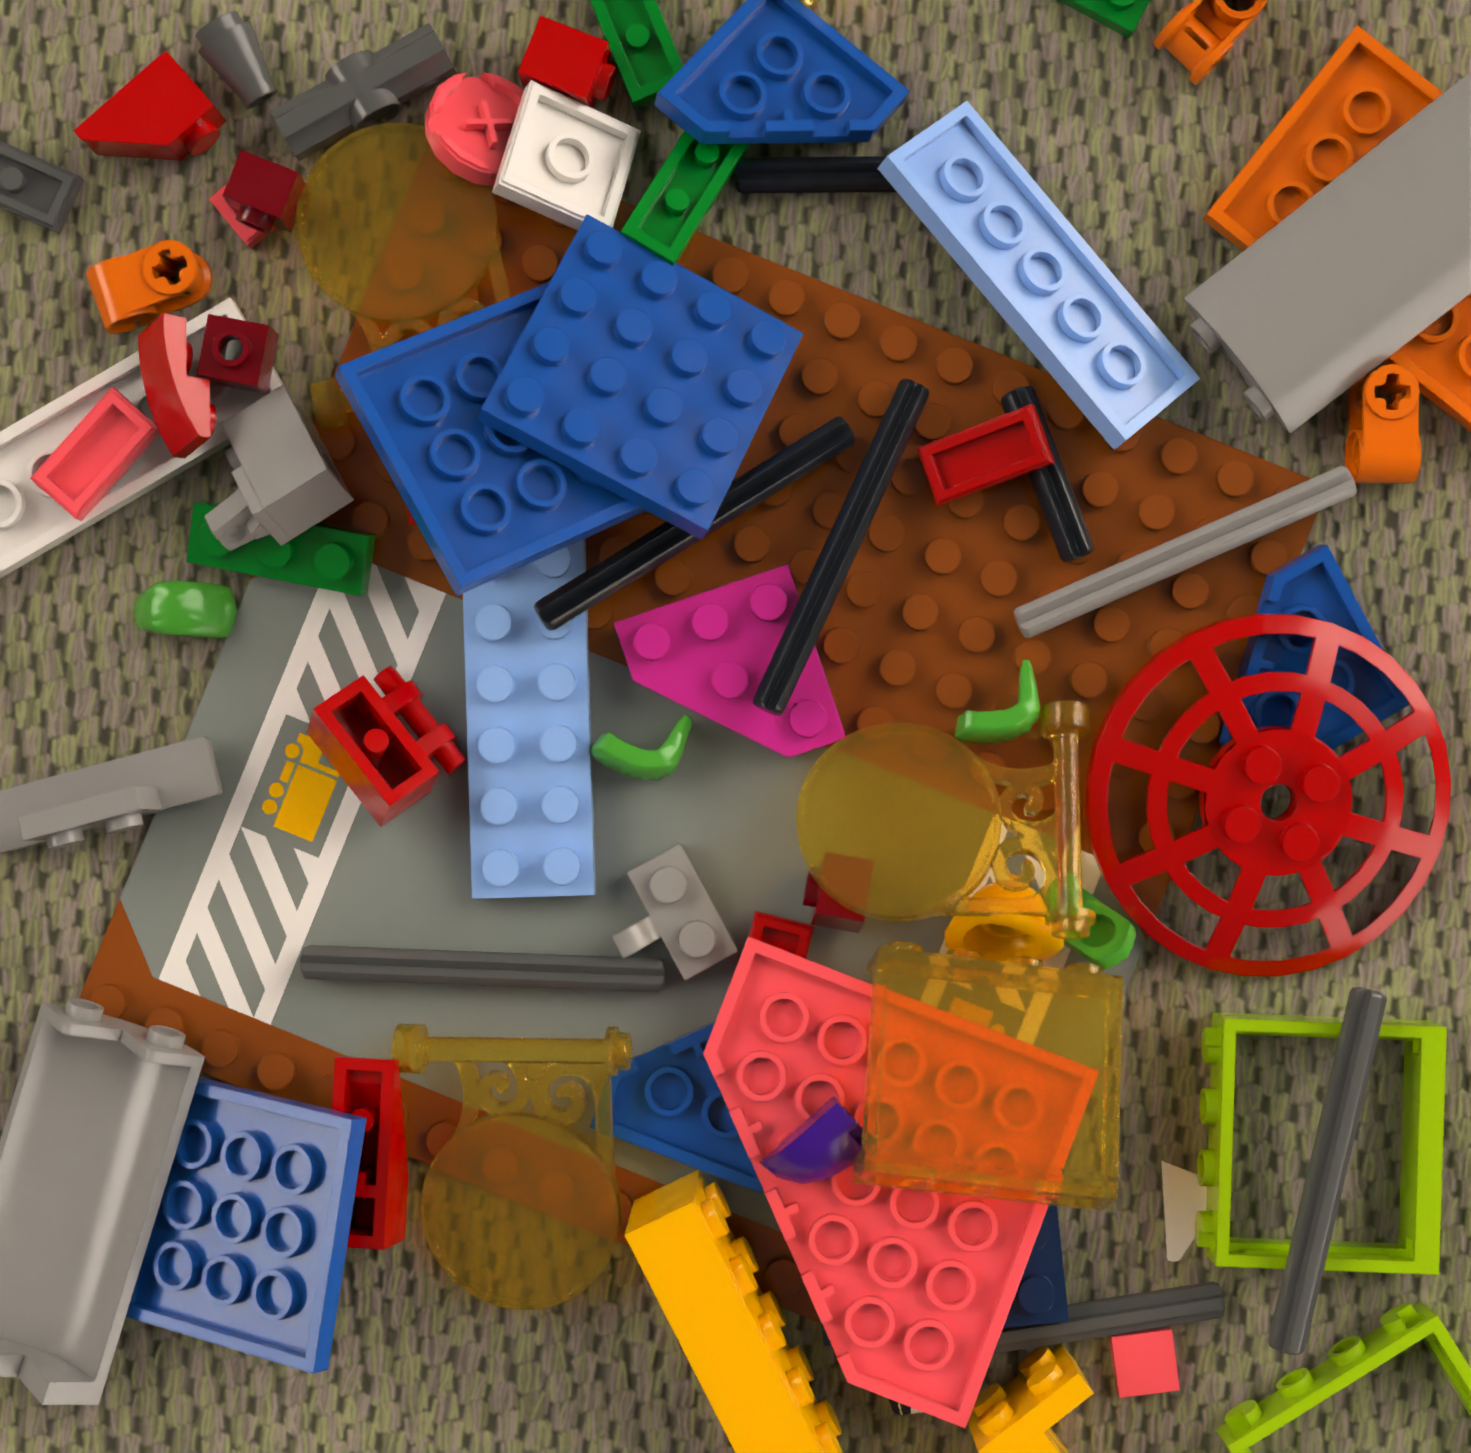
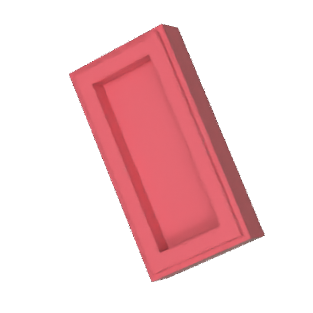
(96, 454)

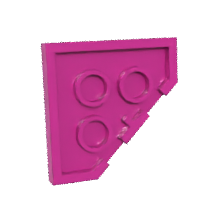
(715, 653)

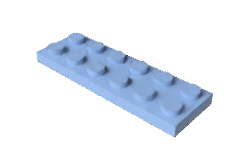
(1038, 273)
(529, 736)

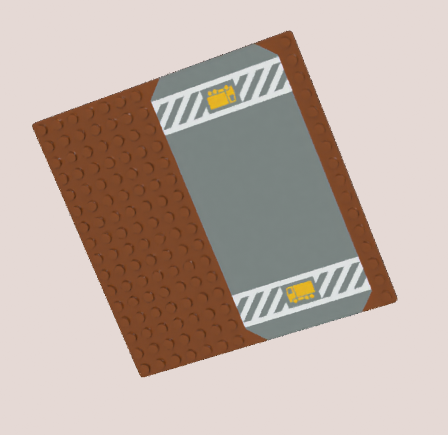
(915, 636)

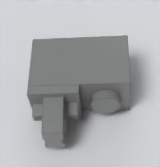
(281, 474)

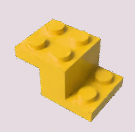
(1025, 1409)

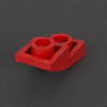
(175, 399)

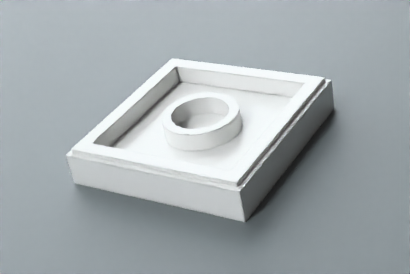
(565, 158)

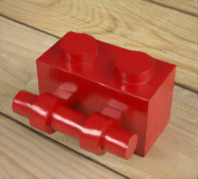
(376, 751)

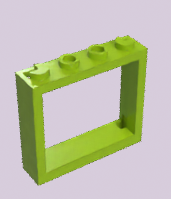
(1420, 1148)
(1348, 1362)

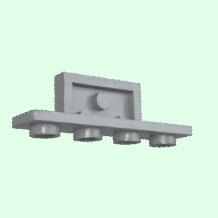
(107, 795)

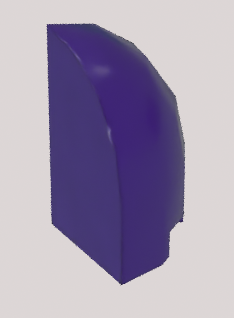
(818, 1147)

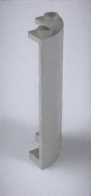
(1349, 269)
(83, 1189)

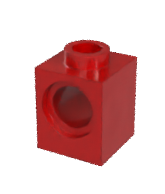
(568, 62)

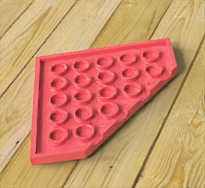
(897, 1275)

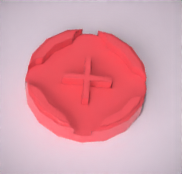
(472, 124)

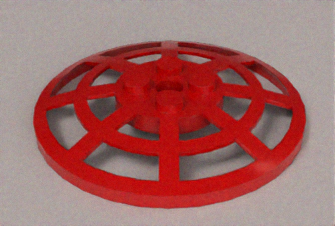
(1241, 774)

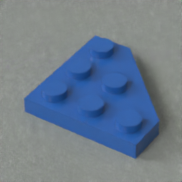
(780, 79)
(1318, 590)
(676, 1110)

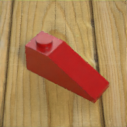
(380, 1203)

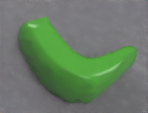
(186, 609)
(1003, 724)
(639, 762)
(1109, 937)

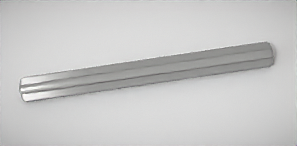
(1185, 551)

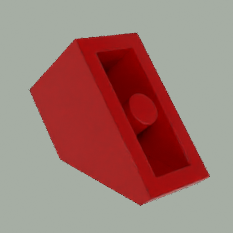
(154, 117)

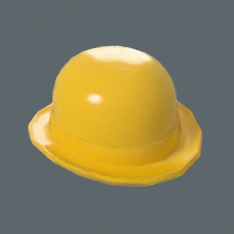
(1003, 935)

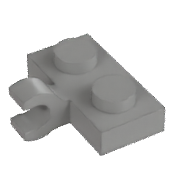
(677, 913)

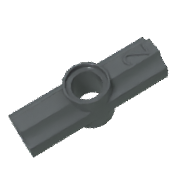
(363, 91)

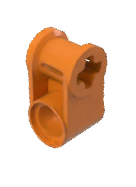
(1205, 34)
(138, 285)
(1384, 437)

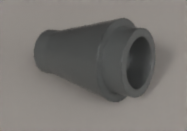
(236, 57)

